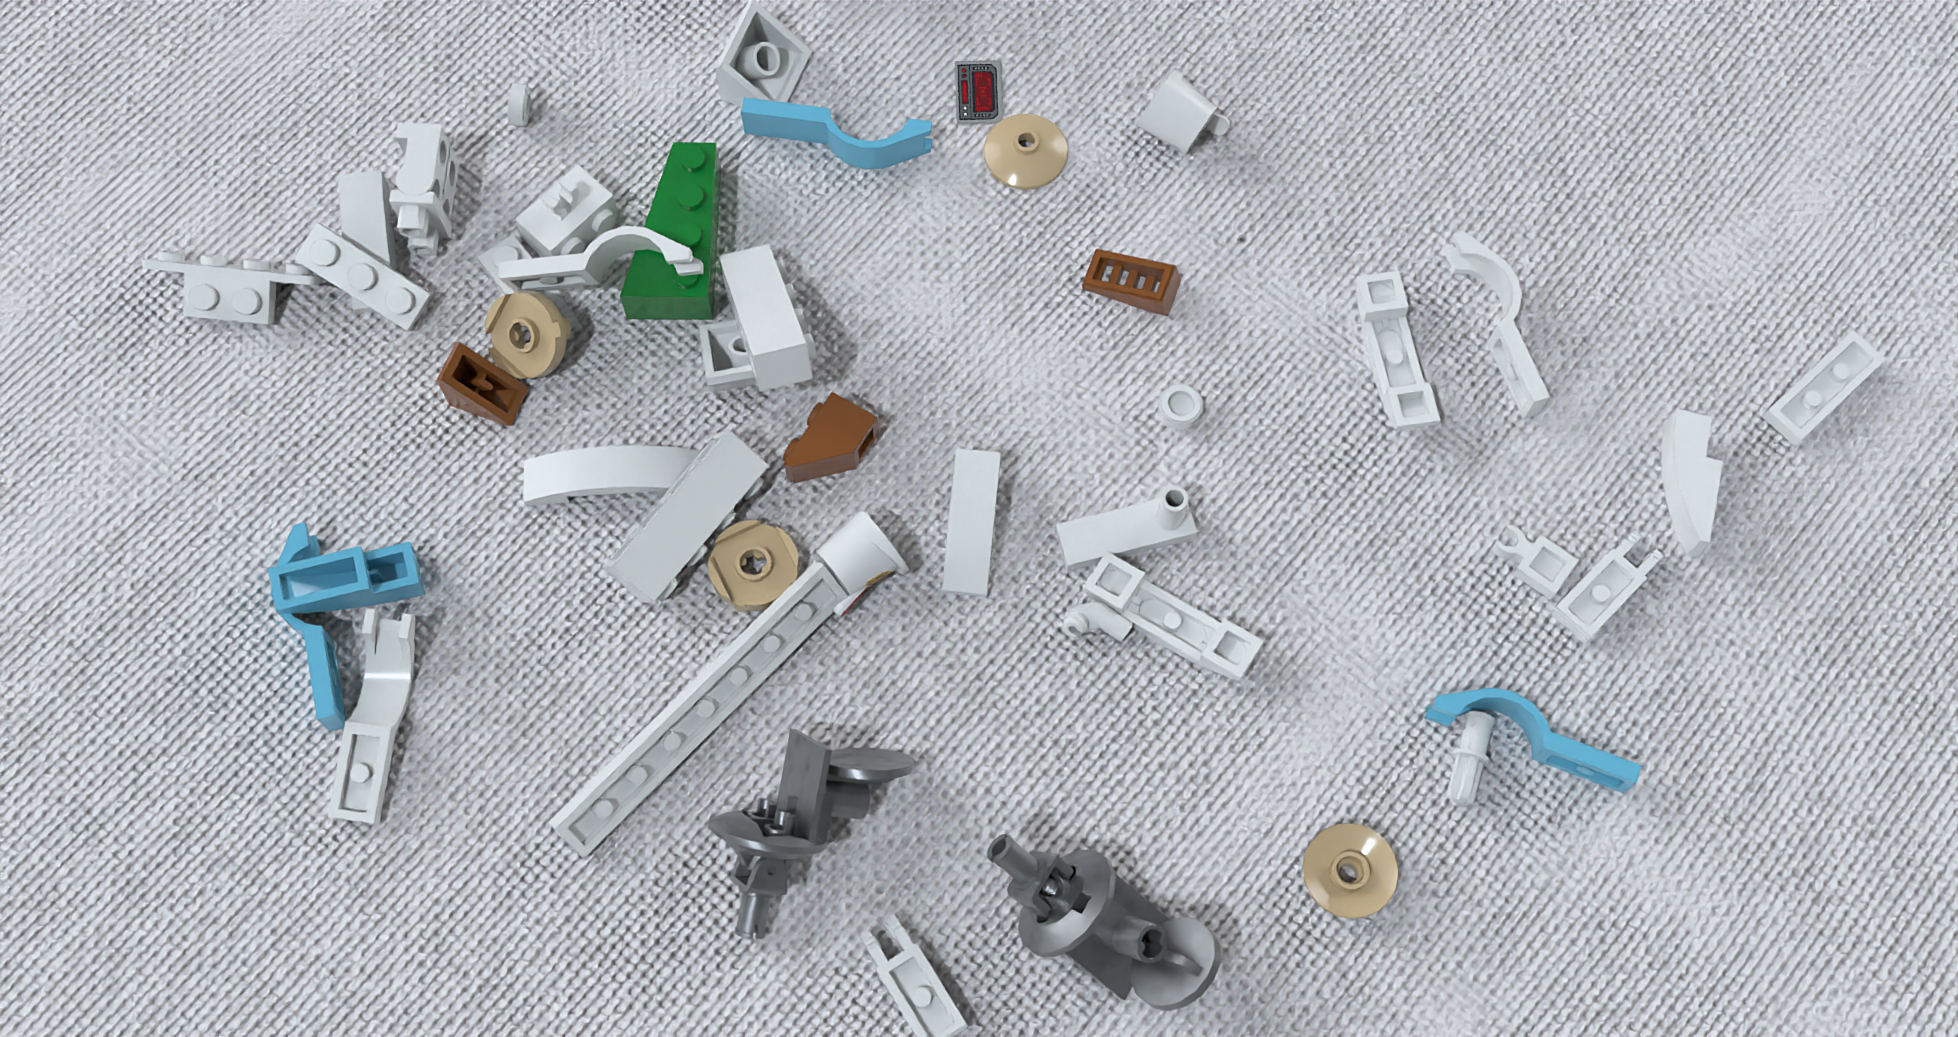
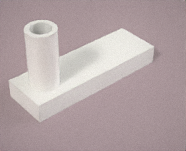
(1127, 530)

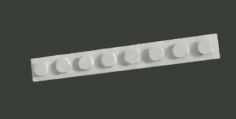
(698, 710)

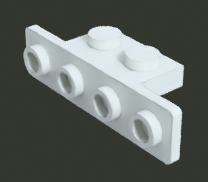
(229, 290)

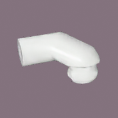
(1094, 616)

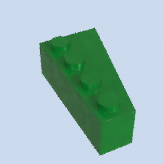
(687, 213)

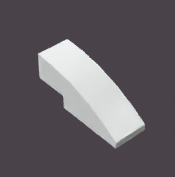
(367, 218)
(1690, 478)
(971, 522)

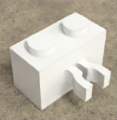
(568, 215)

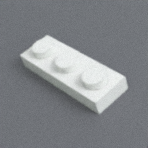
(363, 276)
(1824, 388)

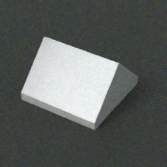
(760, 59)
(725, 357)

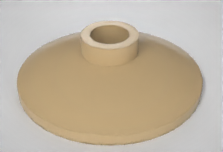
(1020, 165)
(1362, 852)

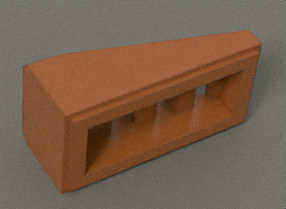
(1145, 298)

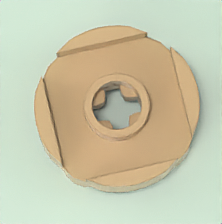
(547, 331)
(729, 557)

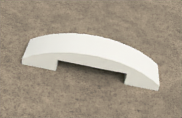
(1392, 352)
(603, 471)
(1171, 621)

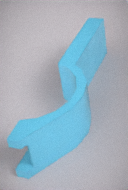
(816, 126)
(318, 643)
(1545, 745)

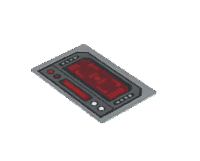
(978, 92)

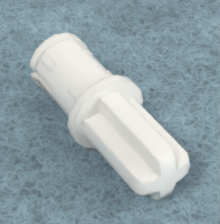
(1470, 757)

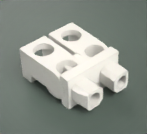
(424, 186)

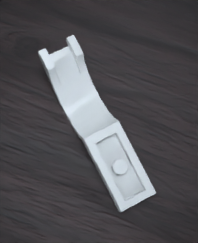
(590, 266)
(1505, 341)
(373, 724)

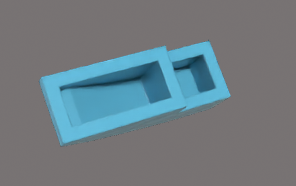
(347, 580)

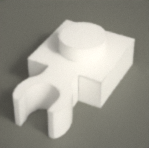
(1540, 564)

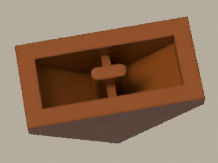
(480, 386)

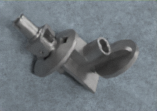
(812, 789)
(1106, 926)

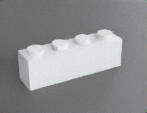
(768, 317)
(686, 517)

